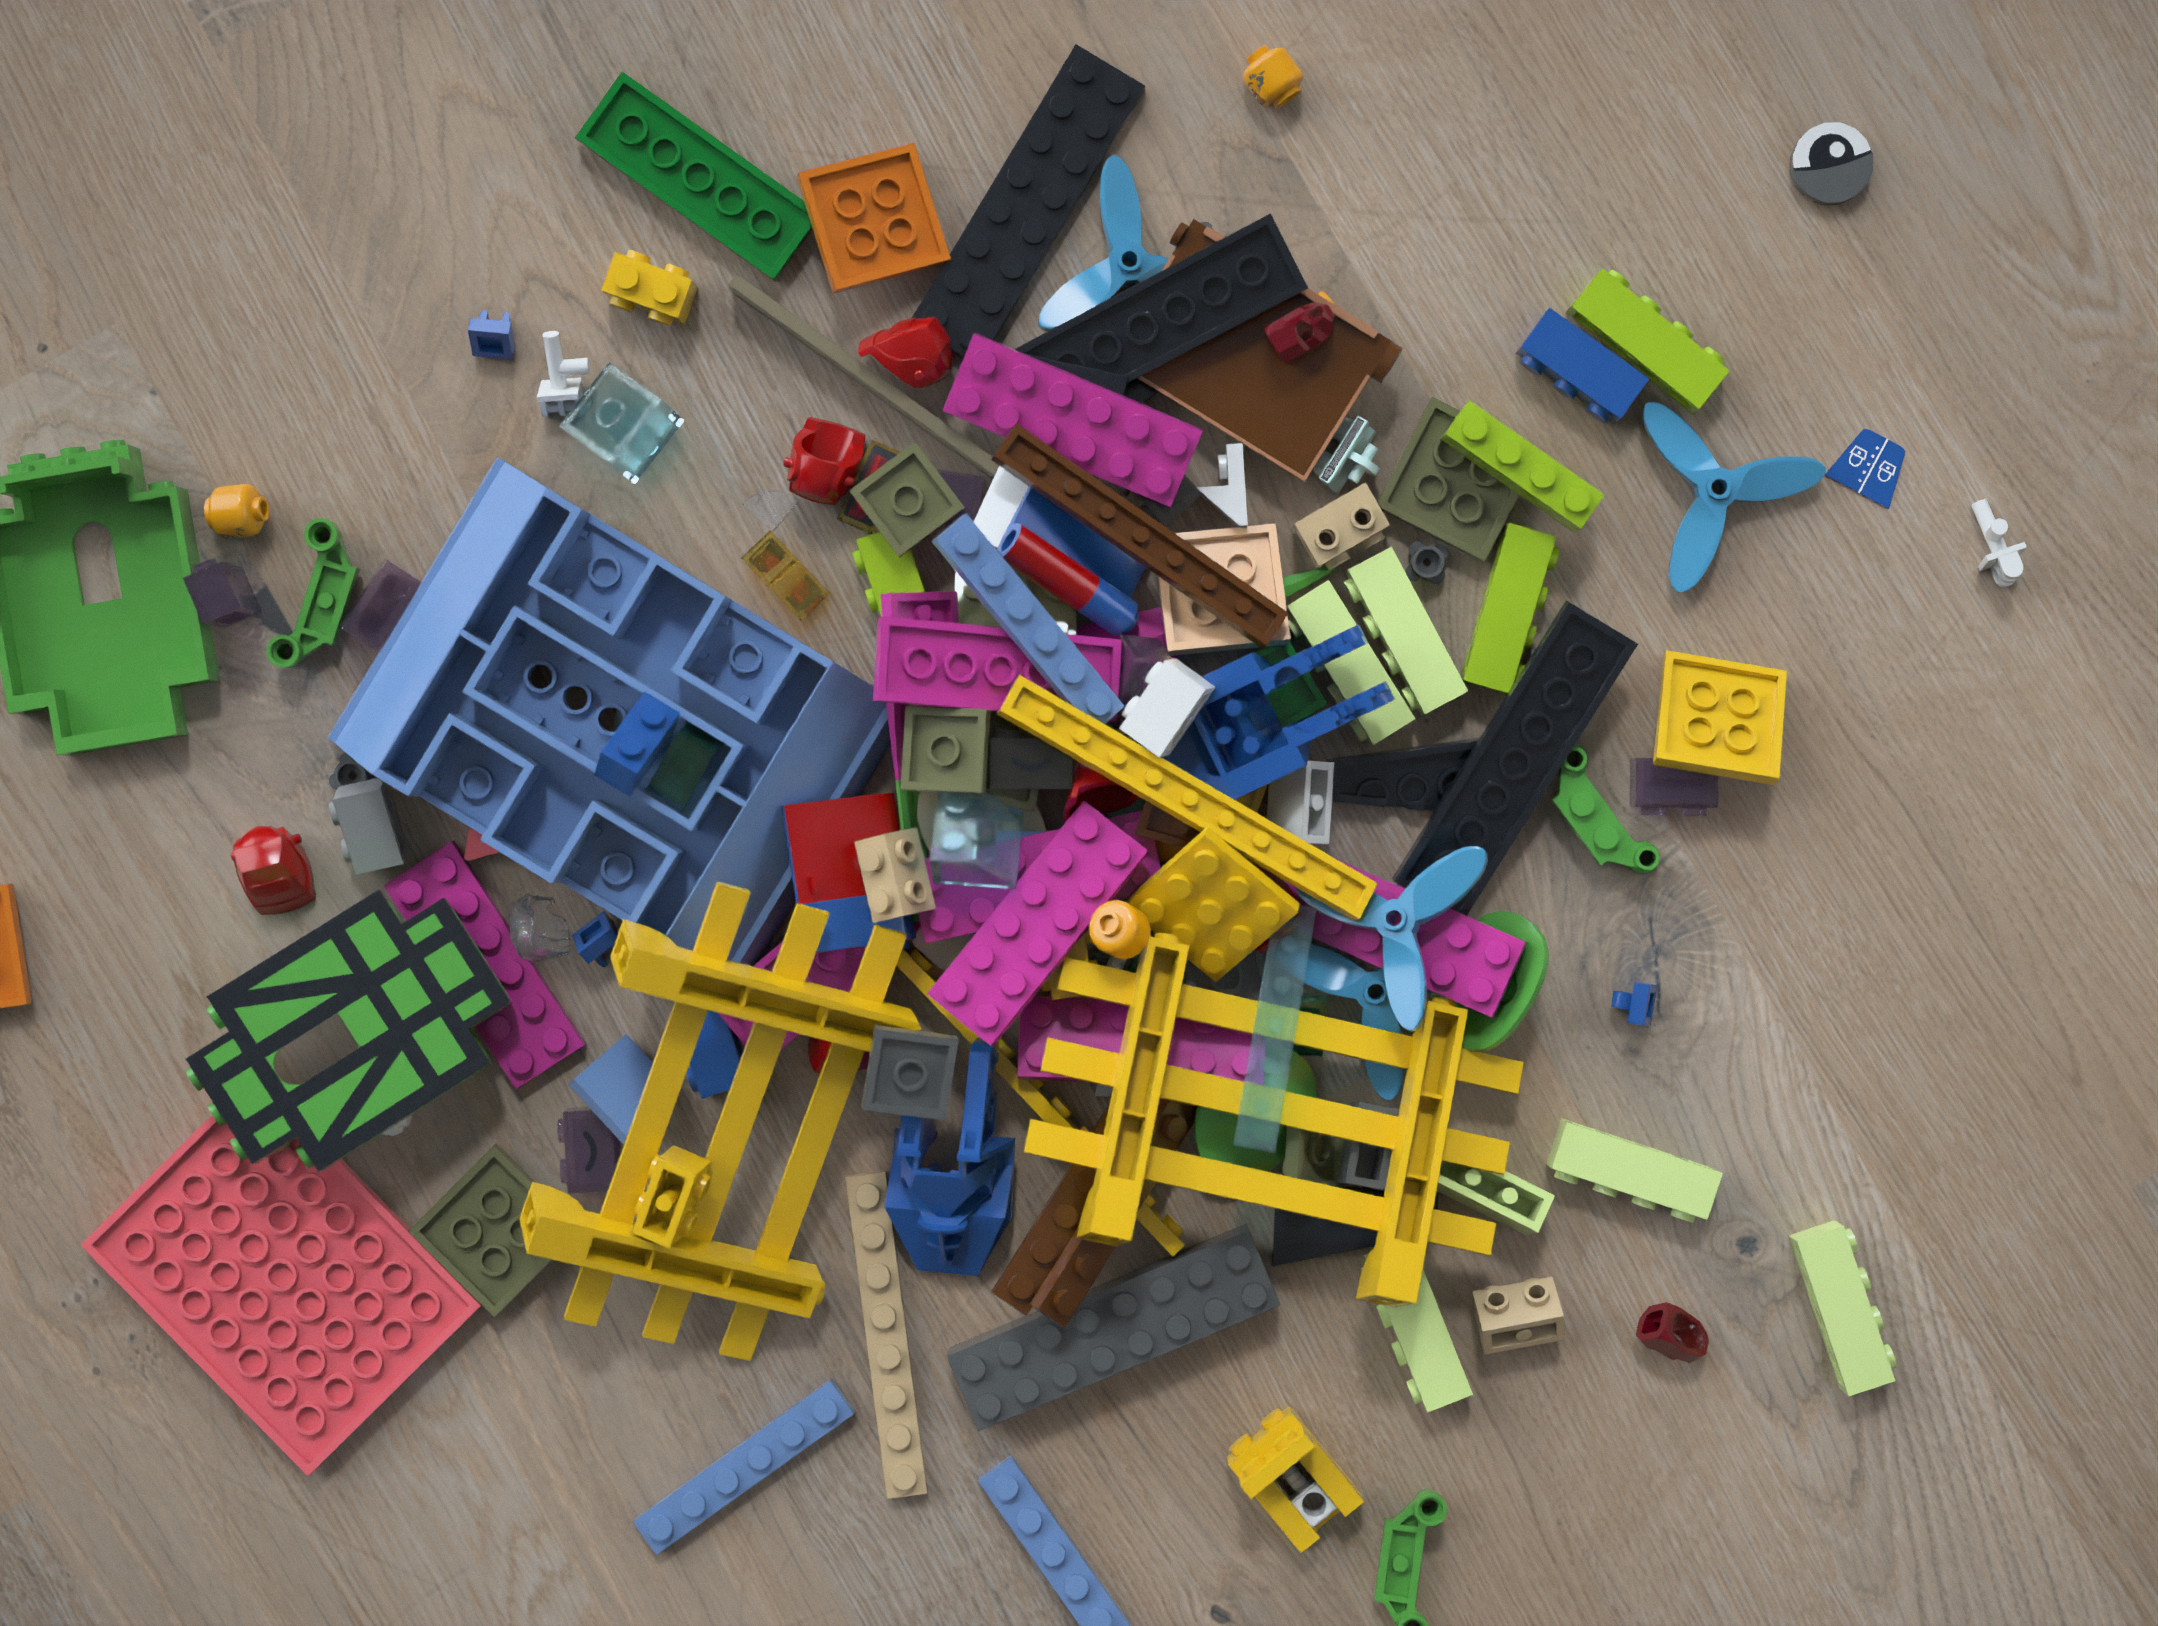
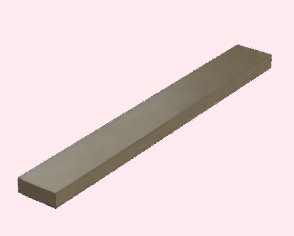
(863, 375)

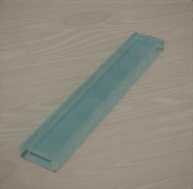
(1274, 1033)

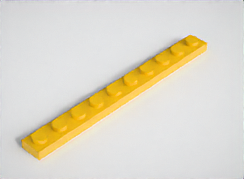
(1186, 798)
(1054, 1111)

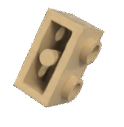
(1339, 523)
(895, 874)
(1518, 1315)

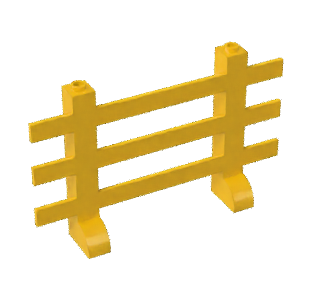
(776, 1002)
(1141, 1077)

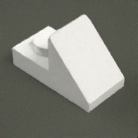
(1230, 499)

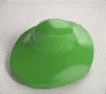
(1487, 1032)
(1216, 1130)

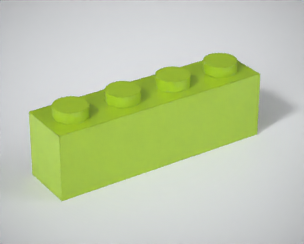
(1648, 340)
(1522, 467)
(886, 570)
(1509, 607)

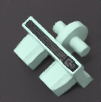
(1351, 457)

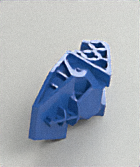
(1237, 735)
(959, 1215)

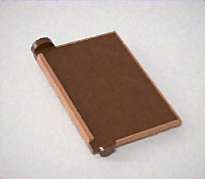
(1256, 397)

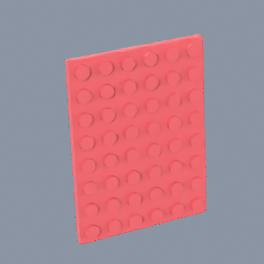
(282, 1286)

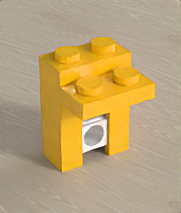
(1273, 1454)

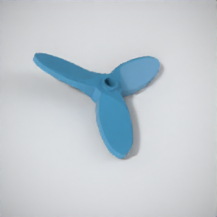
(1122, 230)
(1705, 519)
(1423, 900)
(1344, 978)

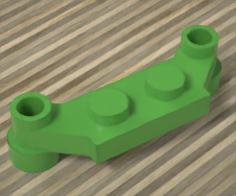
(324, 600)
(1595, 821)
(1402, 1556)

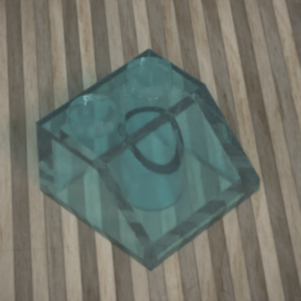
(622, 422)
(975, 841)

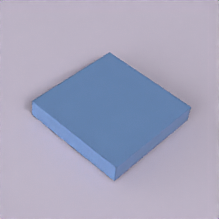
(615, 1085)

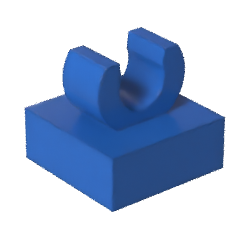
(491, 337)
(596, 938)
(1639, 1002)

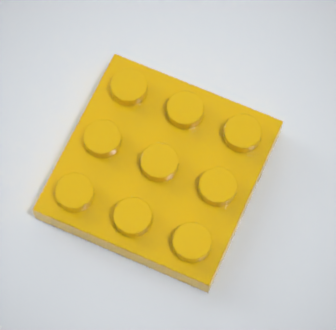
(1720, 718)
(1213, 903)

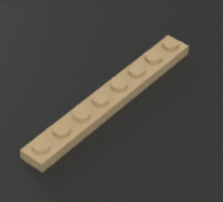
(886, 1336)

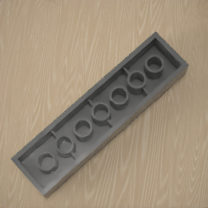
(1113, 1327)

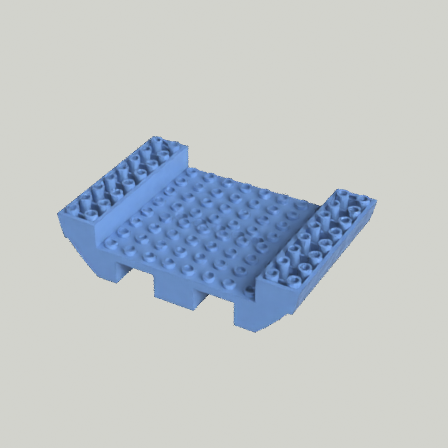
(553, 586)

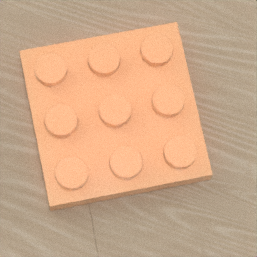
(1248, 554)

